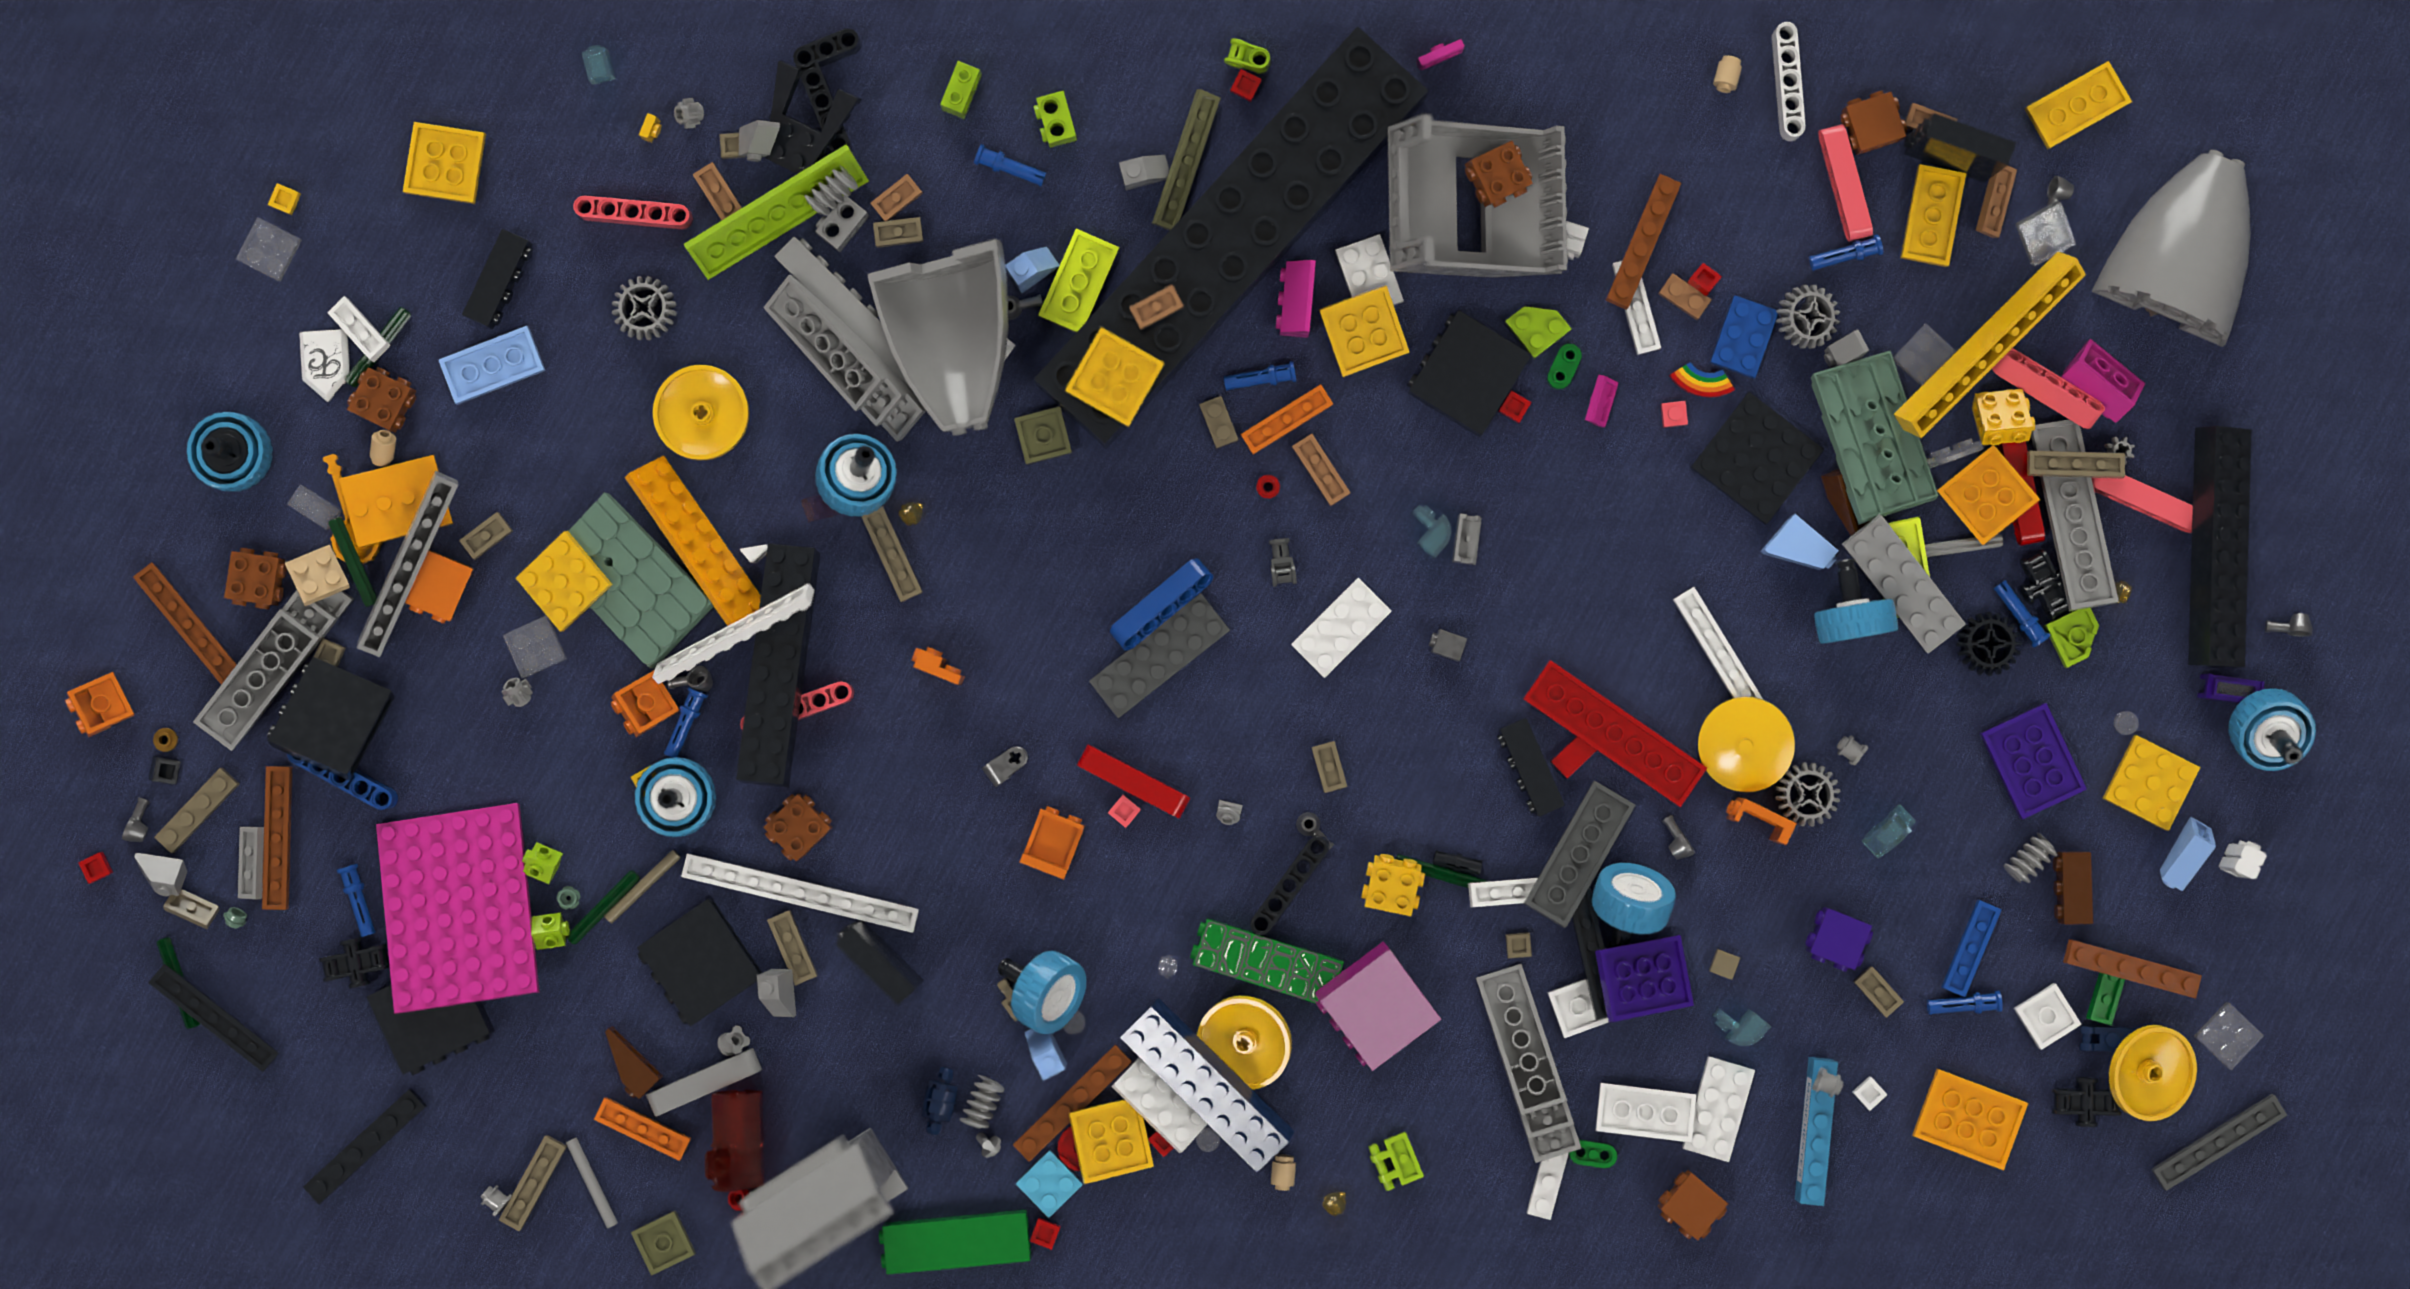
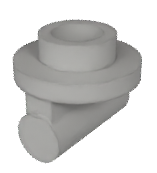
(1228, 812)
(990, 1146)

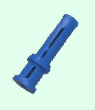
(999, 162)
(1857, 250)
(1271, 375)
(2028, 623)
(689, 712)
(357, 886)
(1976, 999)

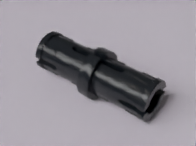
(1457, 862)

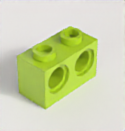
(961, 89)
(1059, 118)

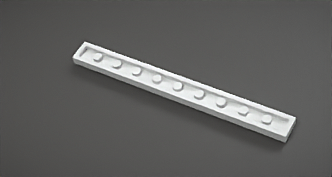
(800, 892)

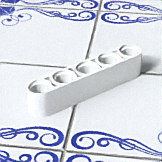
(1793, 71)

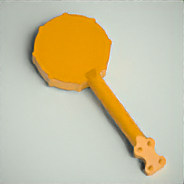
(366, 553)

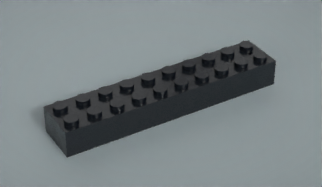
(2219, 546)
(777, 672)

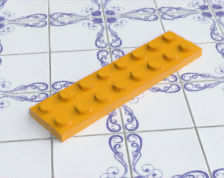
(695, 540)

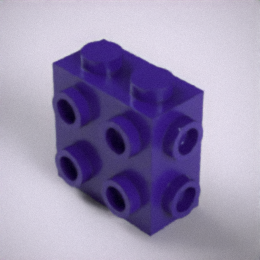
(1838, 939)

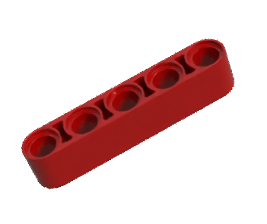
(2029, 526)
(1133, 781)

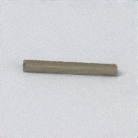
(642, 886)

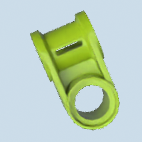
(1246, 55)

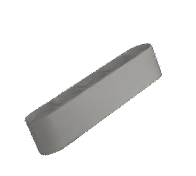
(704, 1082)

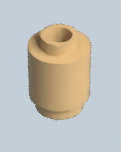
(1727, 74)
(382, 448)
(1283, 1172)

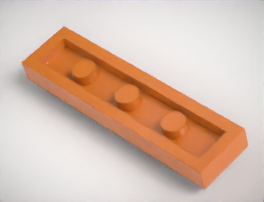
(1287, 419)
(642, 1128)

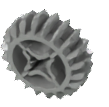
(636, 315)
(1802, 333)
(1815, 787)

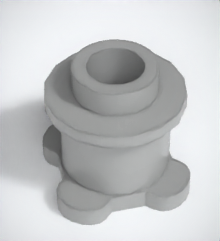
(1851, 749)
(733, 1042)
(1827, 1083)
(495, 1199)

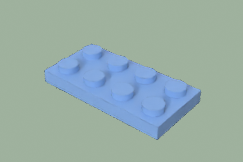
(492, 365)

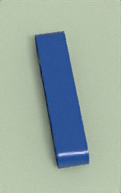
(1161, 604)
(374, 790)

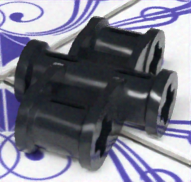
(2042, 576)
(355, 962)
(2085, 1102)

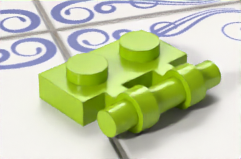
(1402, 1157)

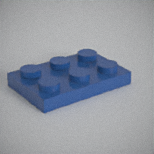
(1744, 336)

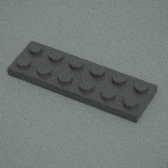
(1159, 656)
(1579, 854)

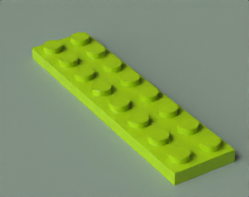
(767, 216)

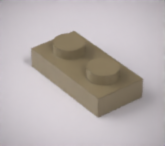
(898, 232)
(1218, 422)
(486, 535)
(1329, 767)
(192, 908)
(1878, 991)

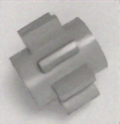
(689, 113)
(2126, 447)
(517, 692)

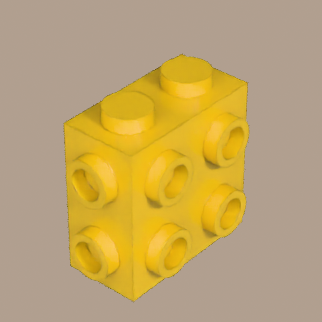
(2002, 417)
(1393, 885)

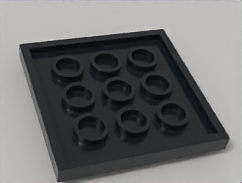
(1757, 458)

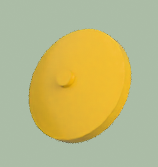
(700, 412)
(1746, 744)
(1248, 1038)
(2152, 1072)

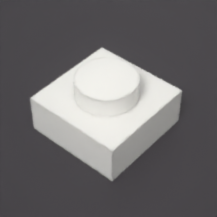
(1869, 1093)

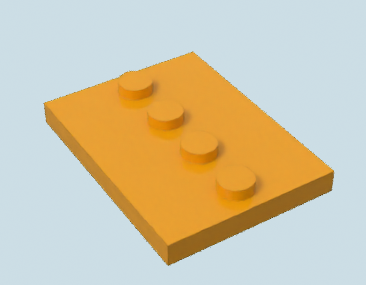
(387, 499)
(1970, 1119)

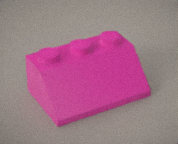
(1296, 298)
(2104, 379)

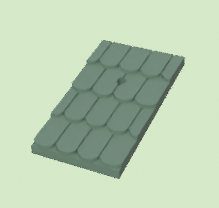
(1876, 457)
(651, 595)

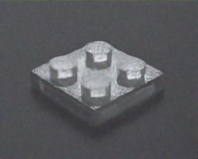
(2045, 233)
(268, 249)
(1923, 354)
(1959, 450)
(534, 647)
(2228, 1036)

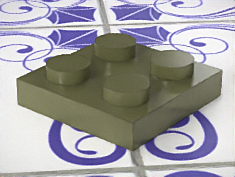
(1043, 435)
(663, 1242)

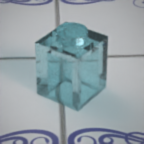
(598, 64)

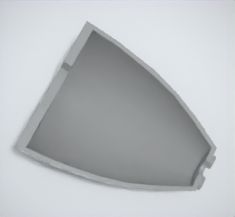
(2187, 249)
(949, 331)

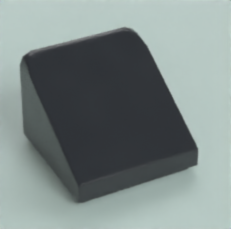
(164, 770)

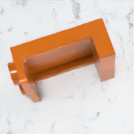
(438, 586)
(1783, 826)
(1053, 842)

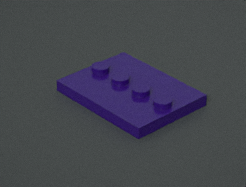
(2033, 761)
(1644, 978)

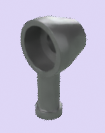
(2059, 190)
(1022, 304)
(2298, 626)
(698, 678)
(135, 830)
(1314, 831)
(1680, 846)

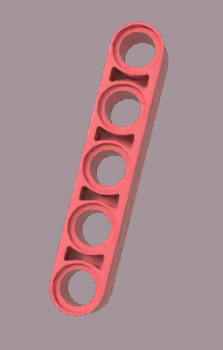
(1845, 182)
(622, 207)
(2049, 388)
(2147, 501)
(830, 694)

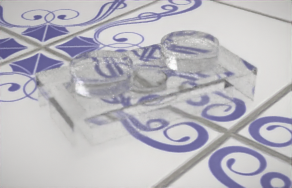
(313, 506)

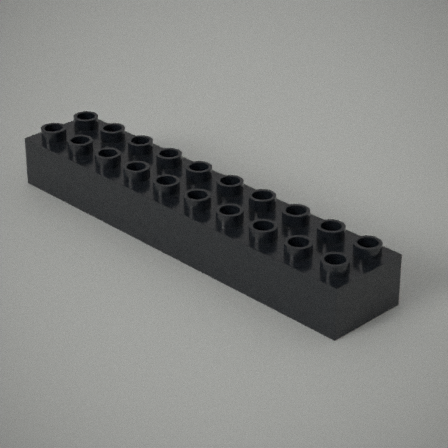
(1248, 217)

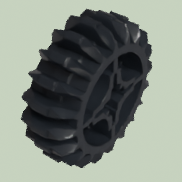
(1988, 653)

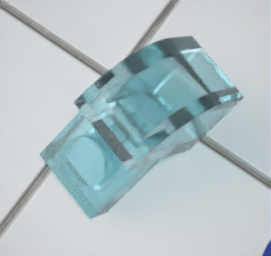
(1438, 534)
(1889, 832)
(1745, 1031)

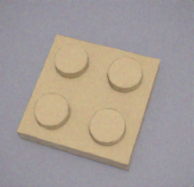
(317, 575)

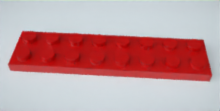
(1614, 733)

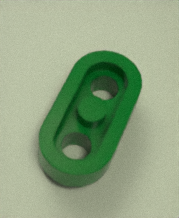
(1564, 366)
(1592, 1154)

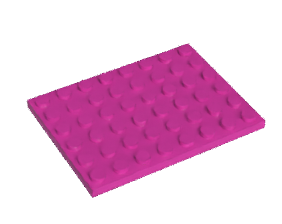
(457, 908)

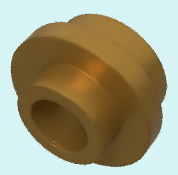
(172, 739)

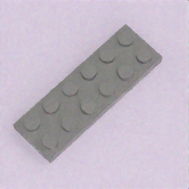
(1904, 581)

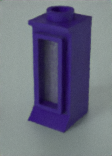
(2228, 688)

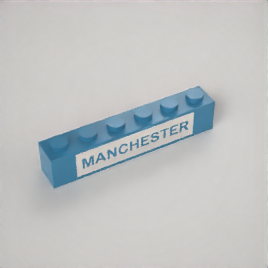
(1815, 1137)

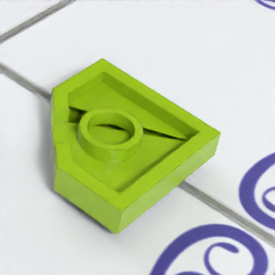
(1537, 328)
(2073, 635)

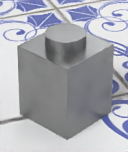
(1447, 644)

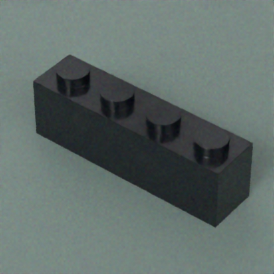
(498, 279)
(1531, 767)

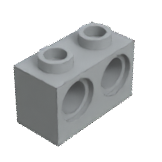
(847, 227)

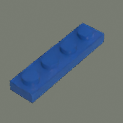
(1971, 948)

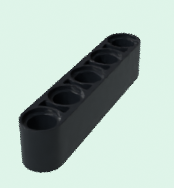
(1284, 895)

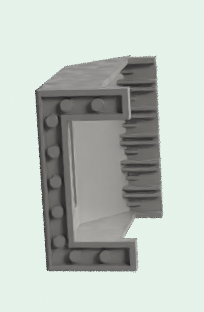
(1516, 237)
(816, 1207)

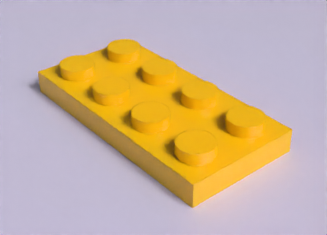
(2078, 105)
(1933, 215)

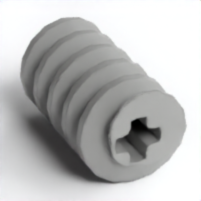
(832, 191)
(2030, 858)
(982, 1103)

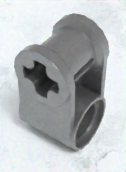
(1002, 767)

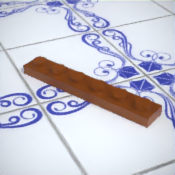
(1643, 241)
(185, 622)
(277, 838)
(2132, 968)
(1075, 1099)

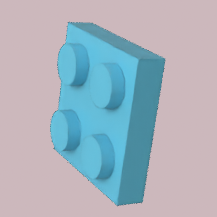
(1049, 1183)

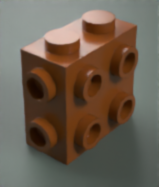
(1873, 122)
(1499, 174)
(382, 399)
(255, 578)
(797, 826)
(1692, 1206)

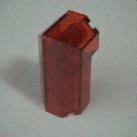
(737, 1141)

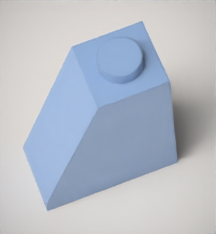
(1031, 267)
(1800, 545)
(2187, 854)
(1045, 1053)

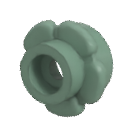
(562, 898)
(235, 917)

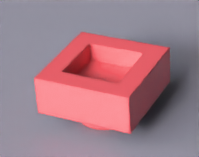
(1674, 414)
(1124, 811)

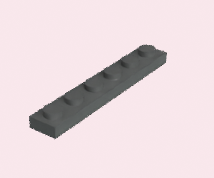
(2218, 1142)

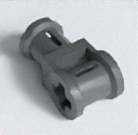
(1282, 564)

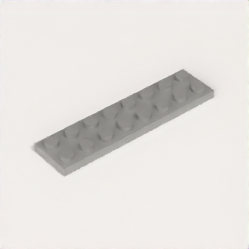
(2075, 523)

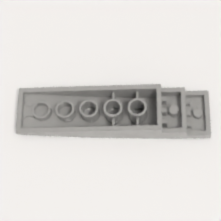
(845, 359)
(269, 666)
(1528, 1063)

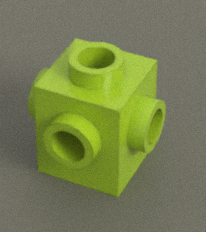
(542, 862)
(549, 931)

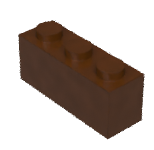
(2073, 887)

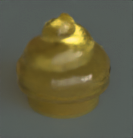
(911, 513)
(2123, 591)
(1335, 1203)

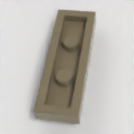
(792, 947)

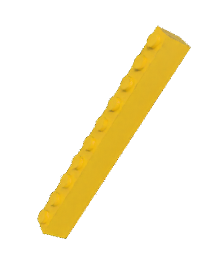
(1989, 344)

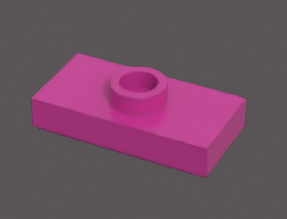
(1439, 54)
(1601, 401)

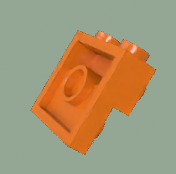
(933, 663)
(643, 704)
(98, 705)

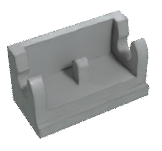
(1466, 539)

